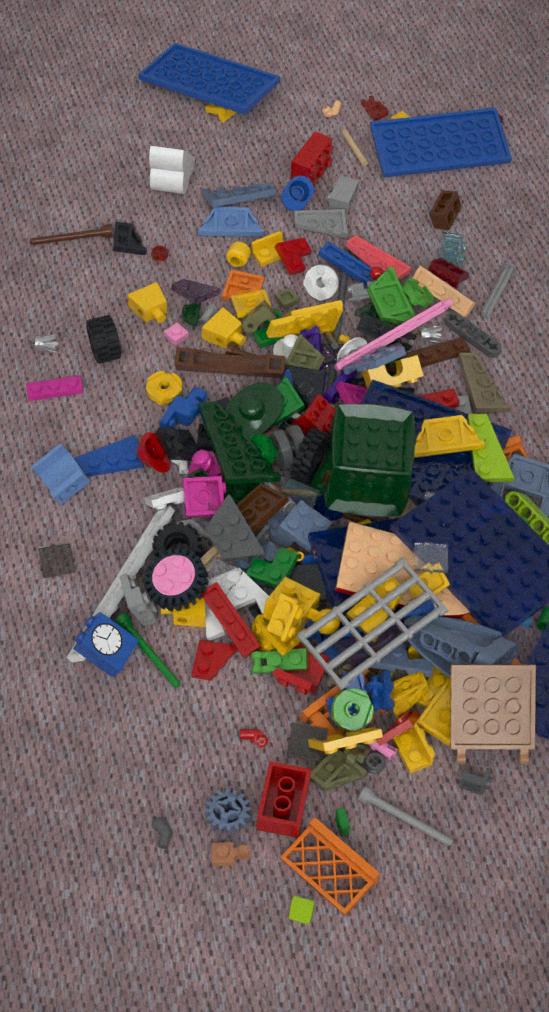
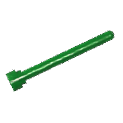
(126, 623)

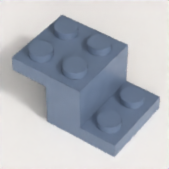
(295, 526)

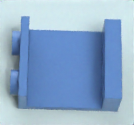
(61, 474)

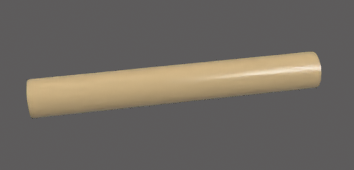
(354, 147)

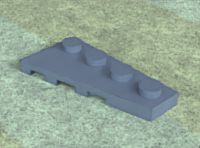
(238, 194)

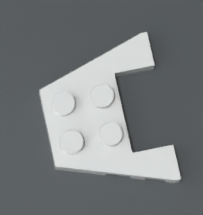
(242, 594)

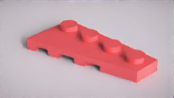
(376, 257)

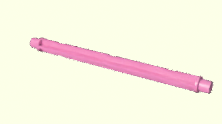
(395, 333)

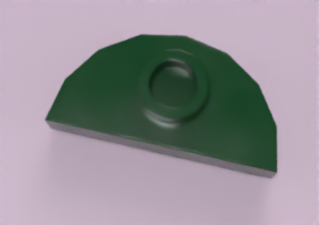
(190, 313)

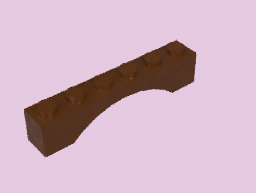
(203, 361)

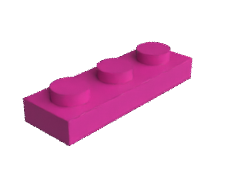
(54, 388)

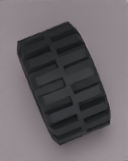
(103, 339)
(177, 534)

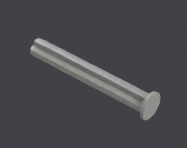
(508, 269)

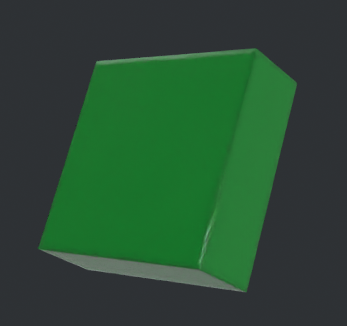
(342, 822)

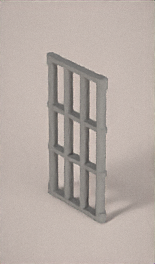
(362, 642)

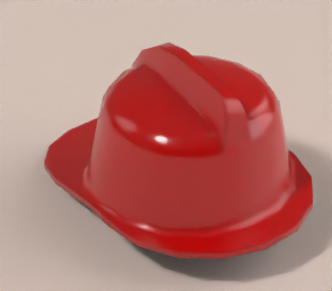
(152, 453)

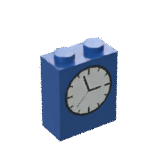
(105, 644)

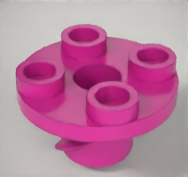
(206, 461)

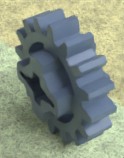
(234, 818)

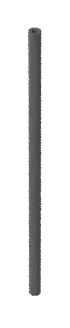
(337, 331)

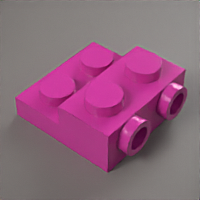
(203, 495)

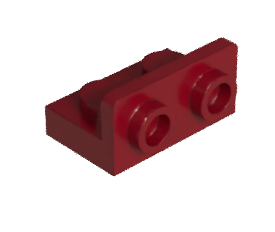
(448, 272)

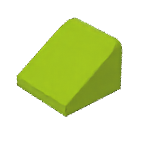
(301, 909)

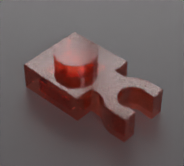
(374, 109)

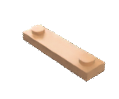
(443, 291)

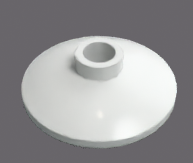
(351, 346)

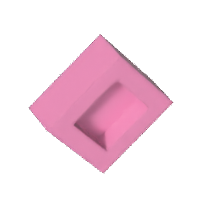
(176, 333)

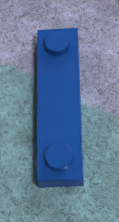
(346, 262)

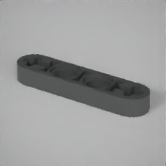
(474, 333)

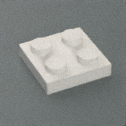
(161, 499)

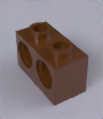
(445, 210)

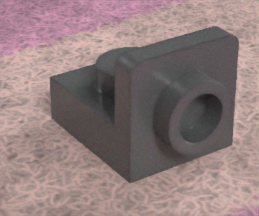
(474, 783)

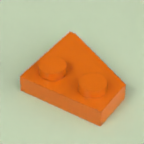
(240, 283)

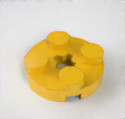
(163, 396)

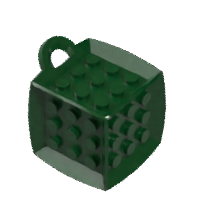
(369, 460)

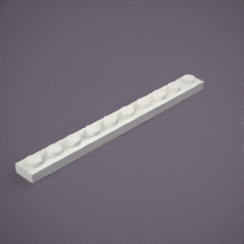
(132, 565)

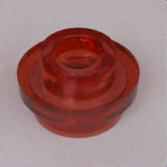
(159, 253)

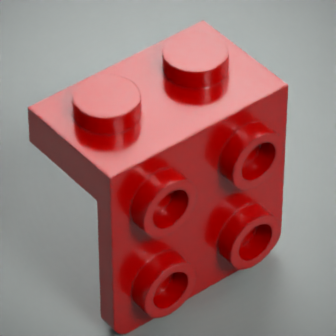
(317, 415)
(306, 680)

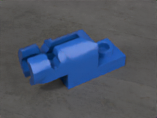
(183, 409)

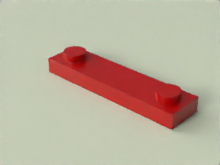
(230, 620)

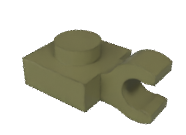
(356, 754)

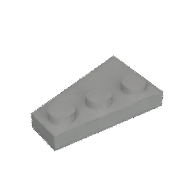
(322, 221)

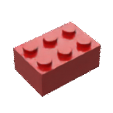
(313, 158)
(283, 799)

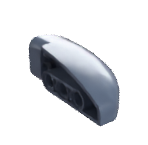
(460, 642)

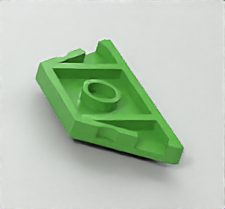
(390, 298)

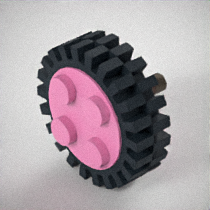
(176, 579)

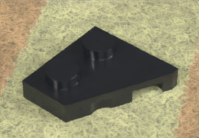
(127, 239)

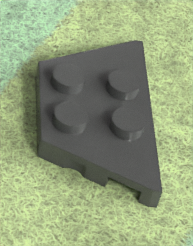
(232, 533)

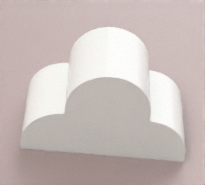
(170, 169)

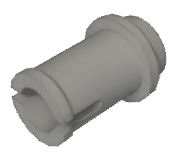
(210, 311)

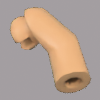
(329, 112)

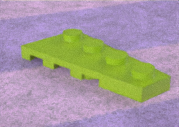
(489, 462)

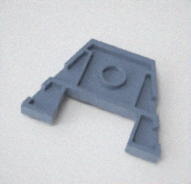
(529, 478)
(399, 660)

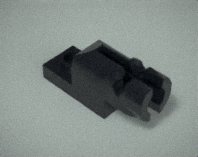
(376, 328)

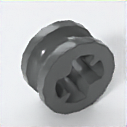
(375, 769)

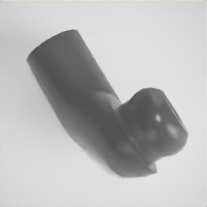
(165, 832)

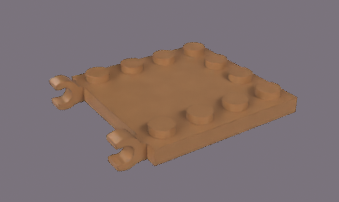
(492, 708)

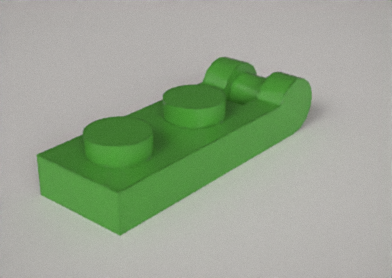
(292, 661)

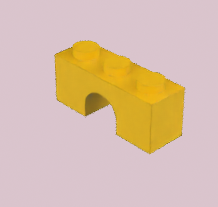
(407, 370)

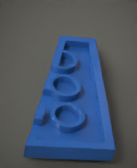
(111, 458)

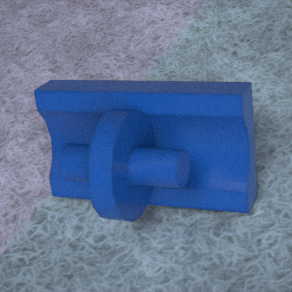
(380, 691)

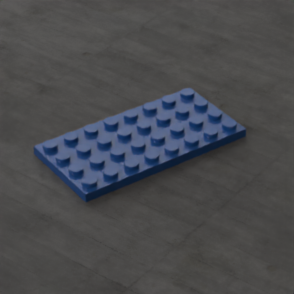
(209, 78)
(440, 142)

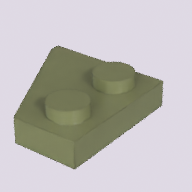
(304, 355)
(332, 773)

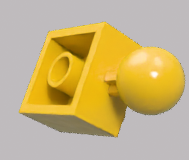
(311, 601)

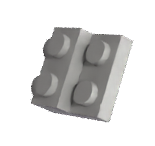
(138, 601)

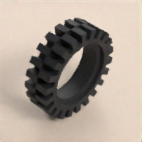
(310, 456)

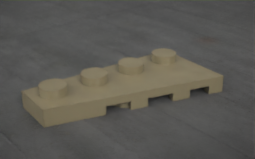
(480, 386)

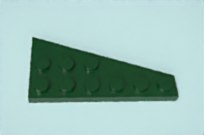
(235, 453)

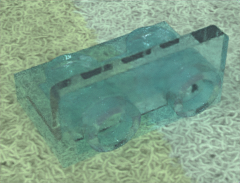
(451, 248)

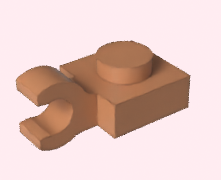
(224, 853)

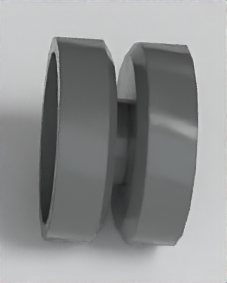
(287, 445)

